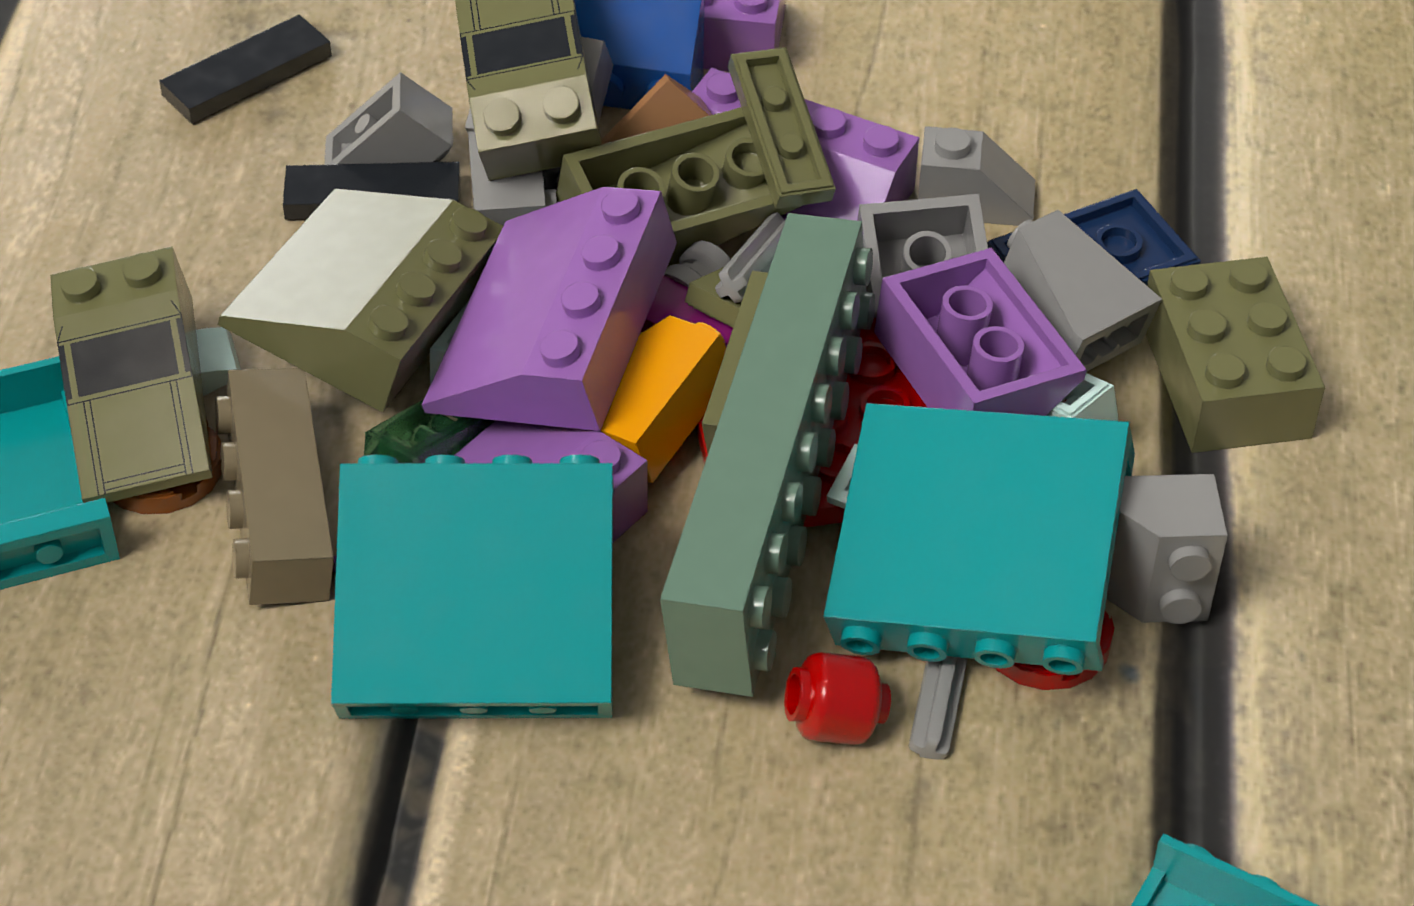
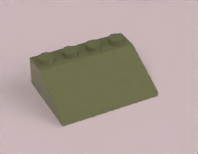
(365, 289)

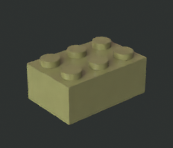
(1233, 355)

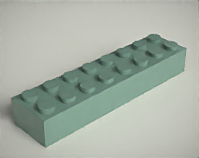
(767, 458)

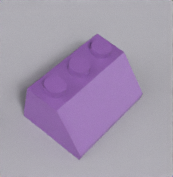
(974, 338)

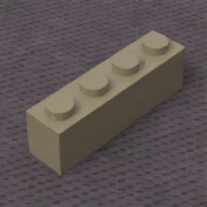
(277, 487)

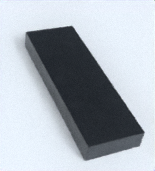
(245, 68)
(311, 184)

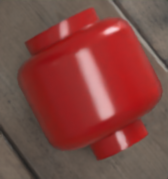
(836, 698)

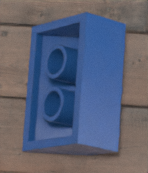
(646, 43)

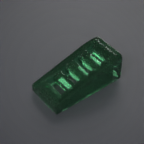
(427, 431)

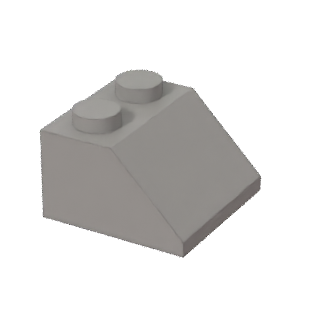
(919, 234)
(1168, 548)

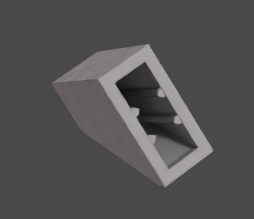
(1080, 288)

